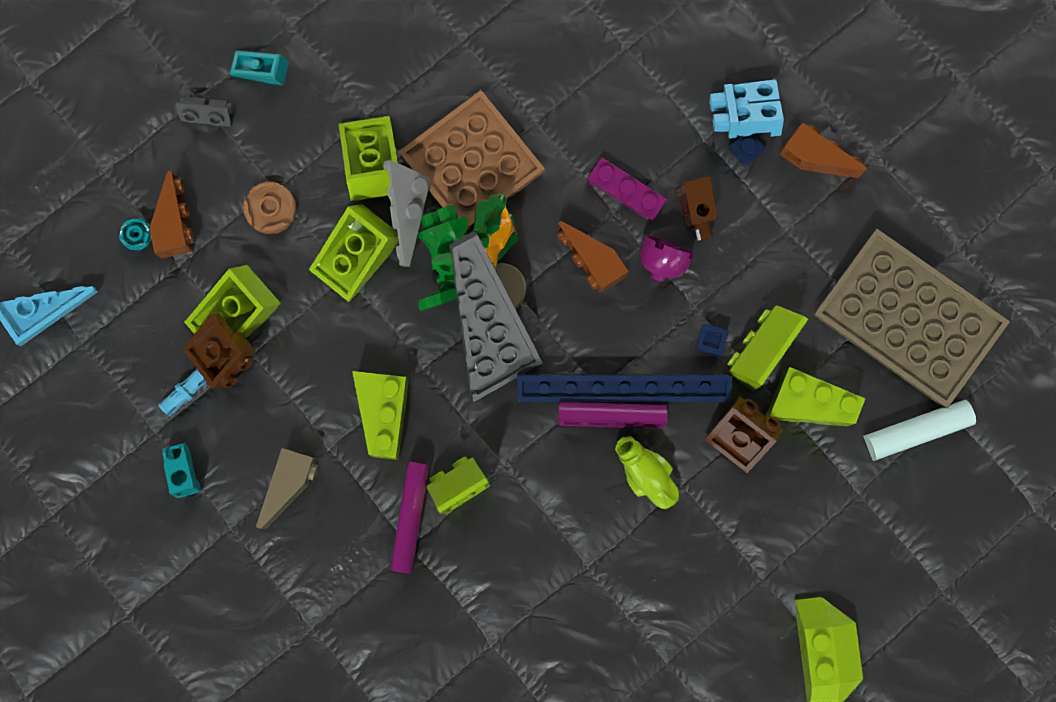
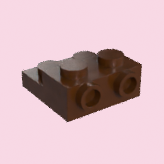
(219, 352)
(744, 434)

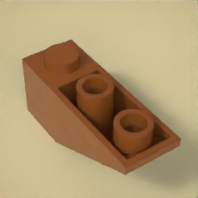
(815, 153)
(169, 223)
(596, 258)

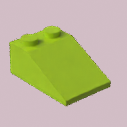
(365, 149)
(354, 251)
(240, 301)
(457, 486)

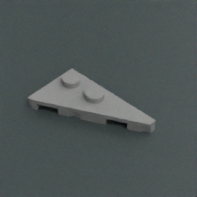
(407, 204)

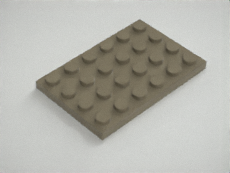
(911, 318)

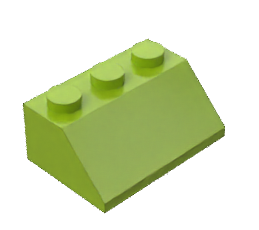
(765, 346)

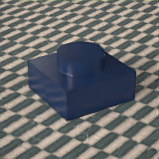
(746, 149)
(711, 340)

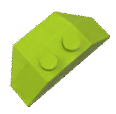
(827, 650)

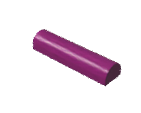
(612, 415)
(409, 517)

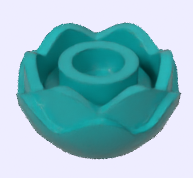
(128, 232)

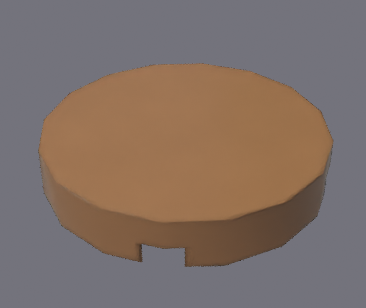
(269, 207)

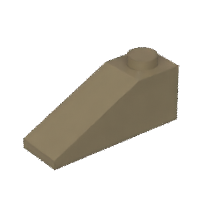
(287, 483)

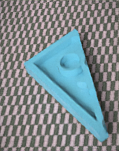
(31, 315)

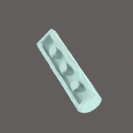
(920, 429)

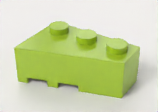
(813, 401)
(382, 411)

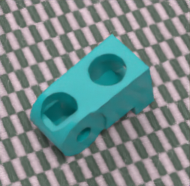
(180, 471)

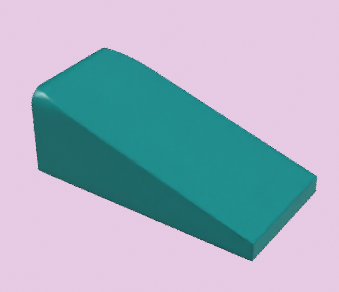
(260, 67)

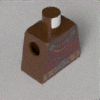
(699, 195)

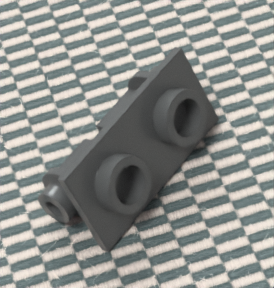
(195, 111)

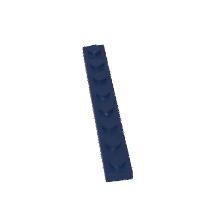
(624, 388)

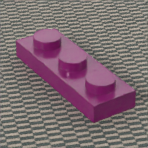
(626, 190)

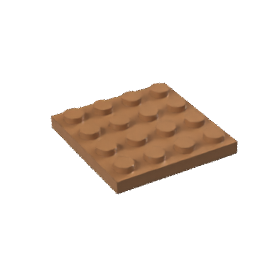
(472, 157)

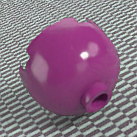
(664, 258)

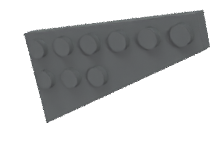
(490, 326)

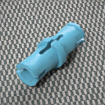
(182, 393)

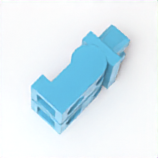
(748, 109)

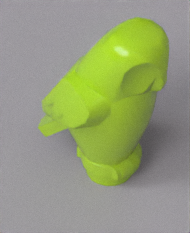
(647, 473)

